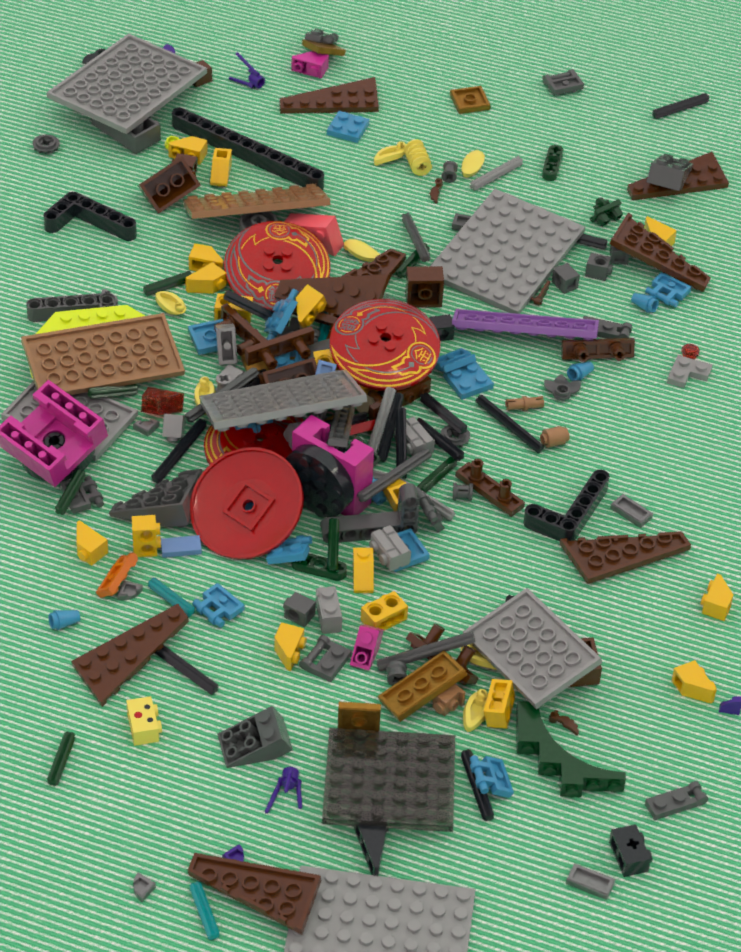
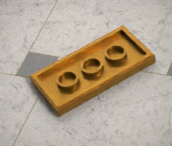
(422, 685)

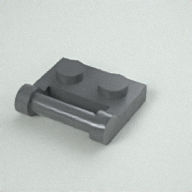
(563, 82)
(330, 663)

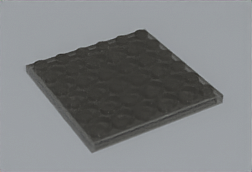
(389, 780)

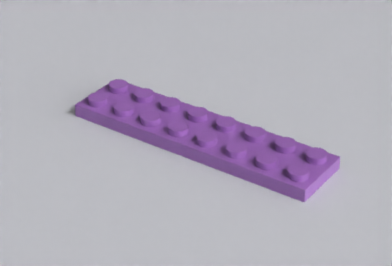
(525, 323)

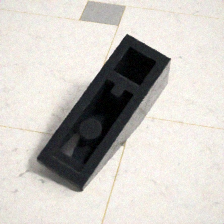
(372, 844)

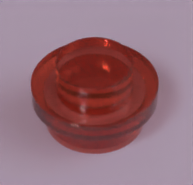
(690, 351)

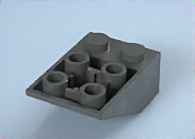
(669, 172)
(255, 739)

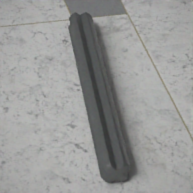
(416, 237)
(238, 383)
(428, 650)

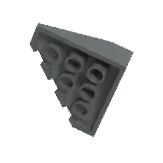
(166, 501)

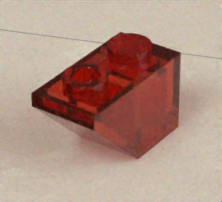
(162, 401)

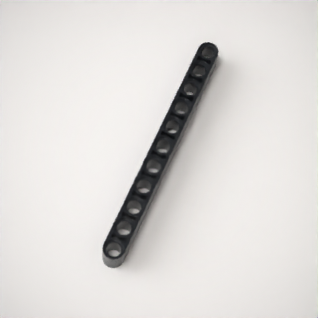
(247, 149)

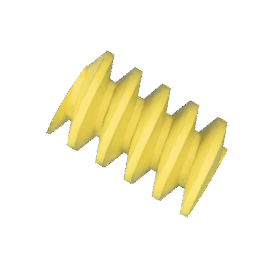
(417, 157)

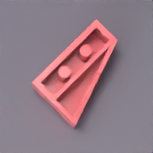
(323, 227)

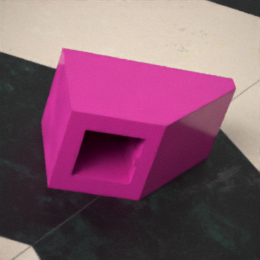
(310, 64)
(366, 646)

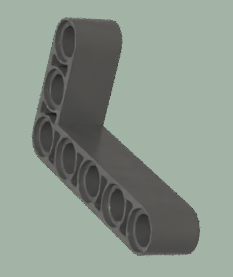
(43, 308)
(362, 525)

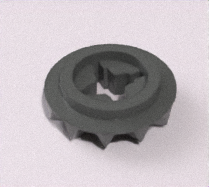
(51, 141)
(462, 439)

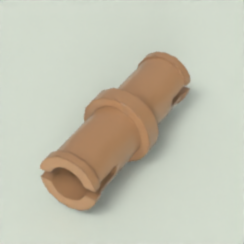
(524, 403)

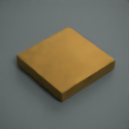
(324, 48)
(470, 99)
(359, 716)

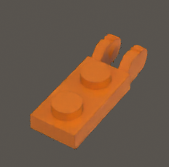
(116, 575)

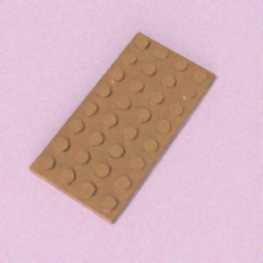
(256, 201)
(104, 354)

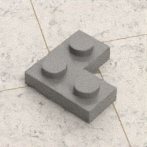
(687, 367)

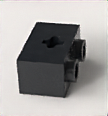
(630, 850)

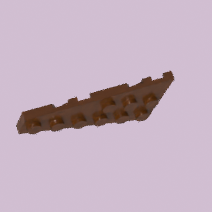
(347, 97)
(704, 176)
(654, 251)
(384, 263)
(339, 291)
(619, 553)
(123, 656)
(270, 890)

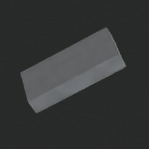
(631, 510)
(590, 881)

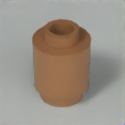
(554, 436)

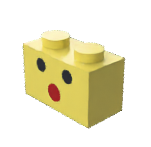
(143, 720)

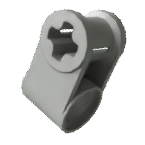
(227, 375)

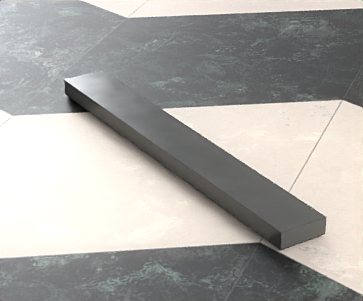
(341, 426)

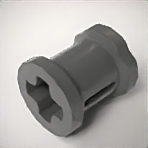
(449, 174)
(462, 491)

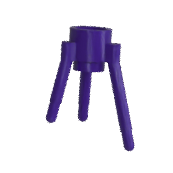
(254, 78)
(288, 781)

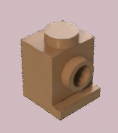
(449, 700)

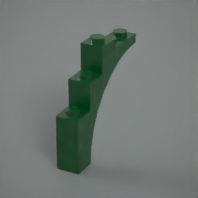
(553, 760)

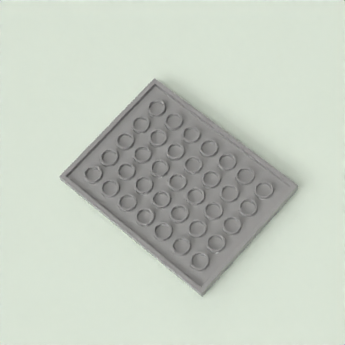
(127, 83)
(507, 251)
(282, 400)
(384, 915)

